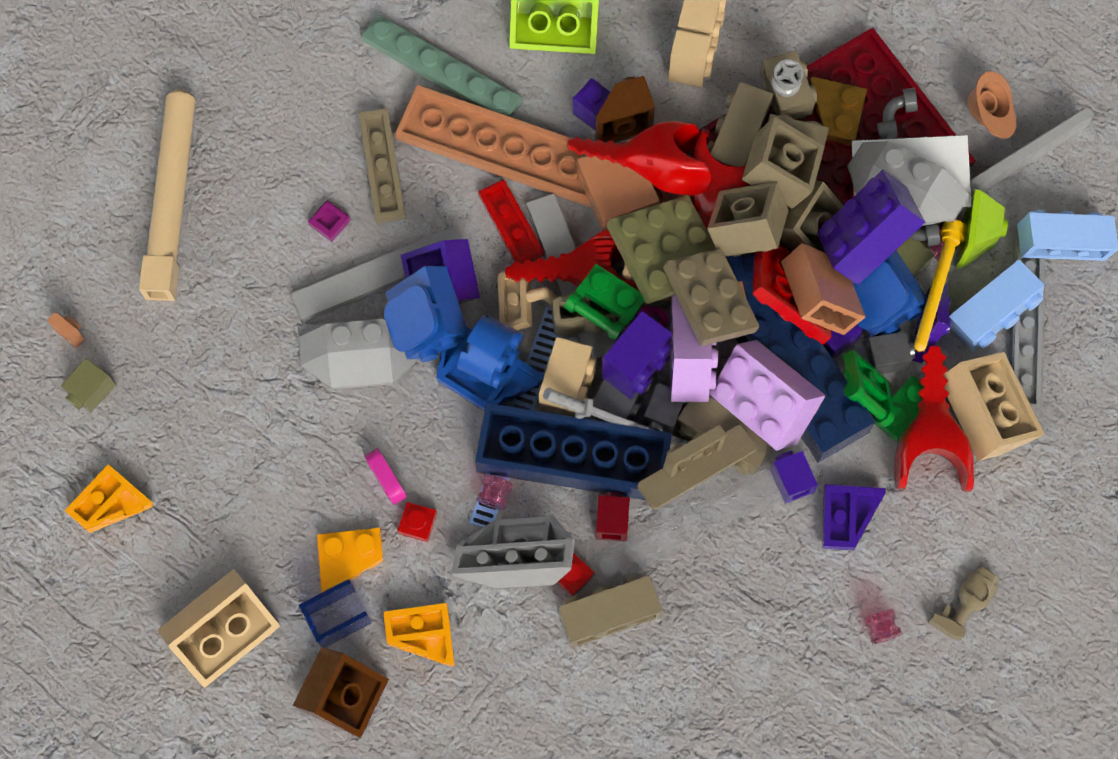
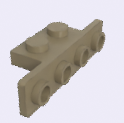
(695, 463)

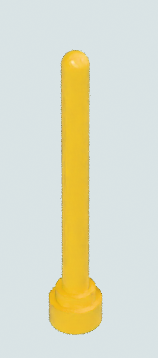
(952, 235)

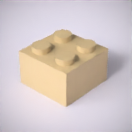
(569, 373)

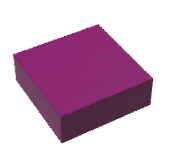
(329, 221)

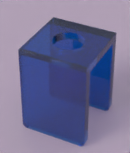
(325, 599)

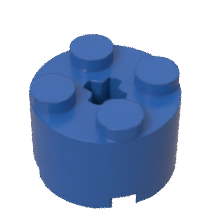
(490, 351)

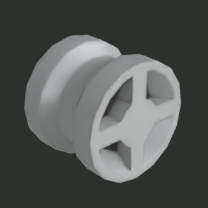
(788, 70)

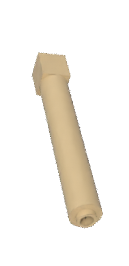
(160, 264)

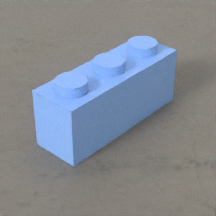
(1067, 235)
(997, 306)

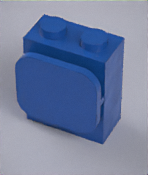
(889, 297)
(424, 314)

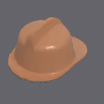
(992, 105)

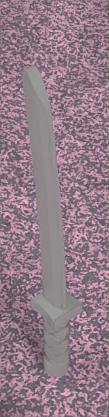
(585, 409)

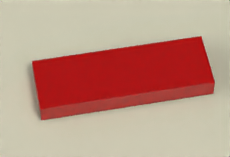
(510, 222)

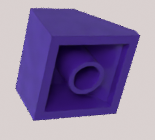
(452, 254)

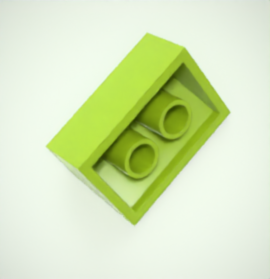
(554, 25)

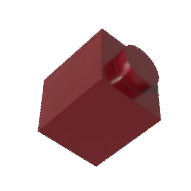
(612, 517)

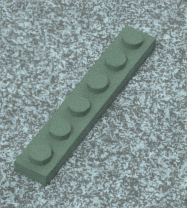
(440, 67)

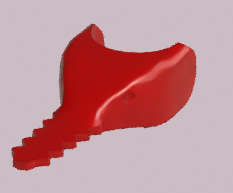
(656, 156)
(722, 178)
(574, 265)
(934, 428)

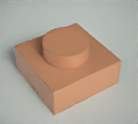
(66, 328)

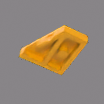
(107, 501)
(348, 555)
(421, 632)

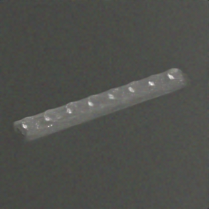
(690, 526)

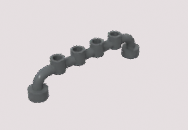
(888, 130)

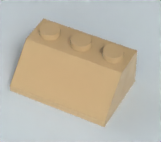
(991, 406)
(218, 628)

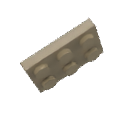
(711, 297)

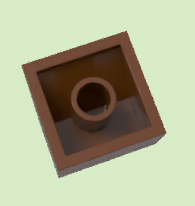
(626, 111)
(341, 692)

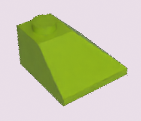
(984, 228)

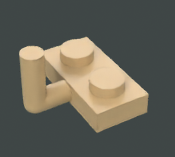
(516, 301)

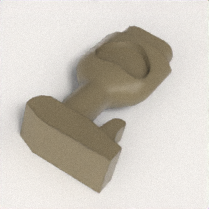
(973, 596)

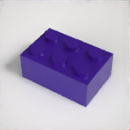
(870, 227)

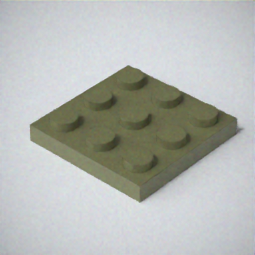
(656, 236)

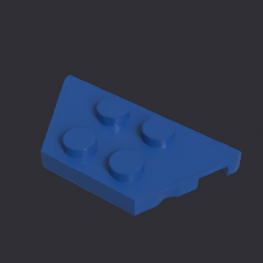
(517, 381)

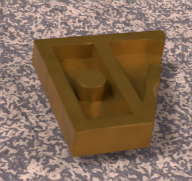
(839, 108)

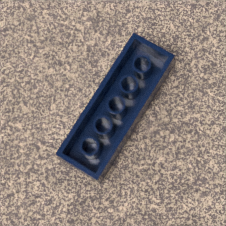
(568, 450)

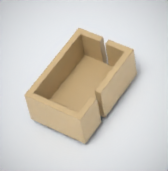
(696, 41)

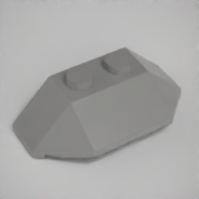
(930, 185)
(353, 354)
(515, 553)

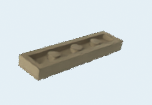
(382, 166)

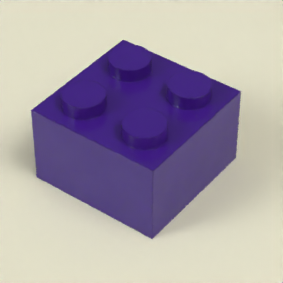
(637, 356)

